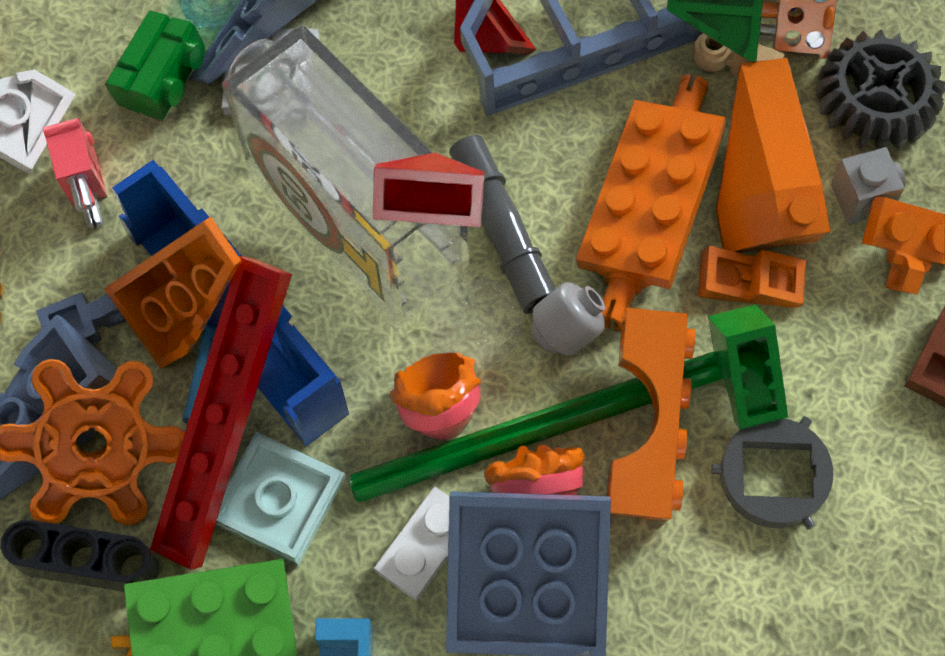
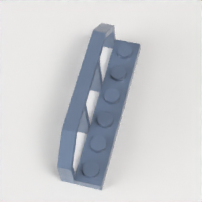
(577, 59)

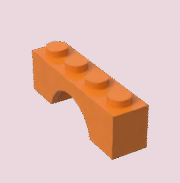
(654, 352)

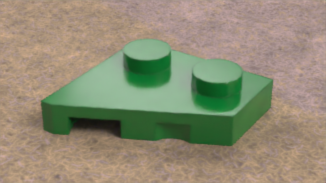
(728, 22)

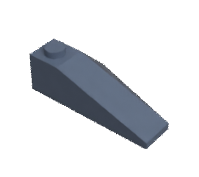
(24, 405)

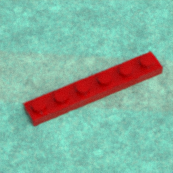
(220, 412)

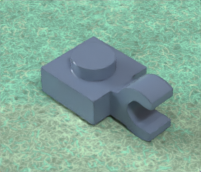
(83, 315)

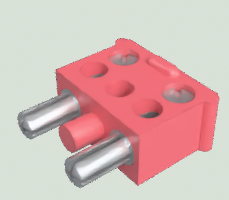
(76, 167)

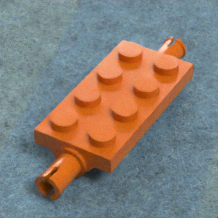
(651, 196)

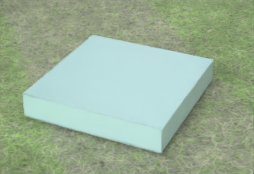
(278, 498)

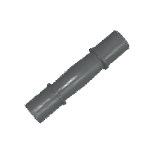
(505, 227)

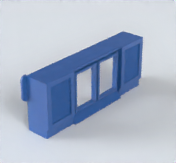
(294, 374)

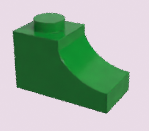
(750, 365)

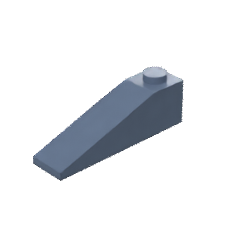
(246, 24)

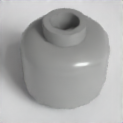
(568, 319)

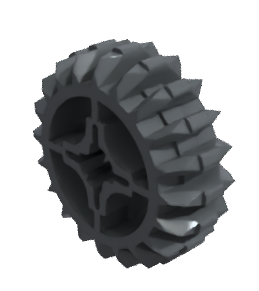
(881, 103)

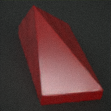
(497, 32)
(428, 191)

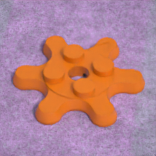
(79, 474)

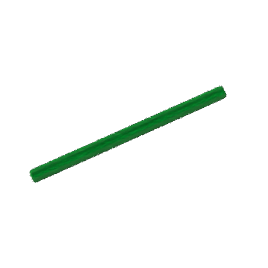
(517, 432)

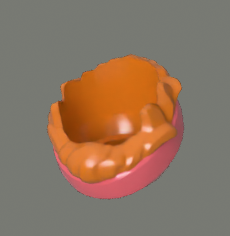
(437, 394)
(538, 472)

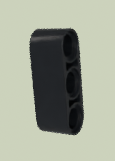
(62, 542)

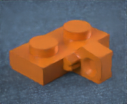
(910, 236)

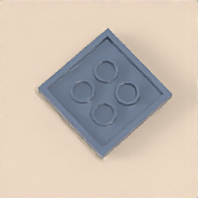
(527, 574)

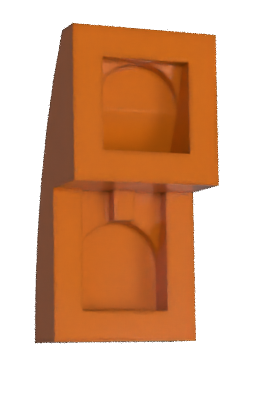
(755, 279)

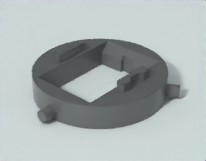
(770, 510)

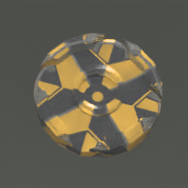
(475, 335)

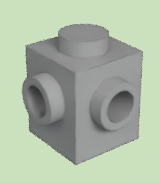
(863, 178)

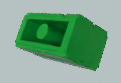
(156, 65)

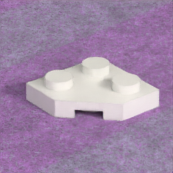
(27, 106)

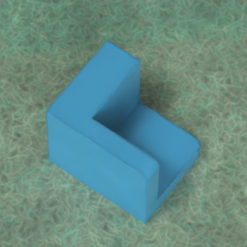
(344, 636)

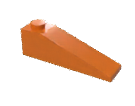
(770, 172)
(176, 291)

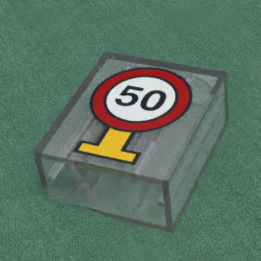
(314, 149)

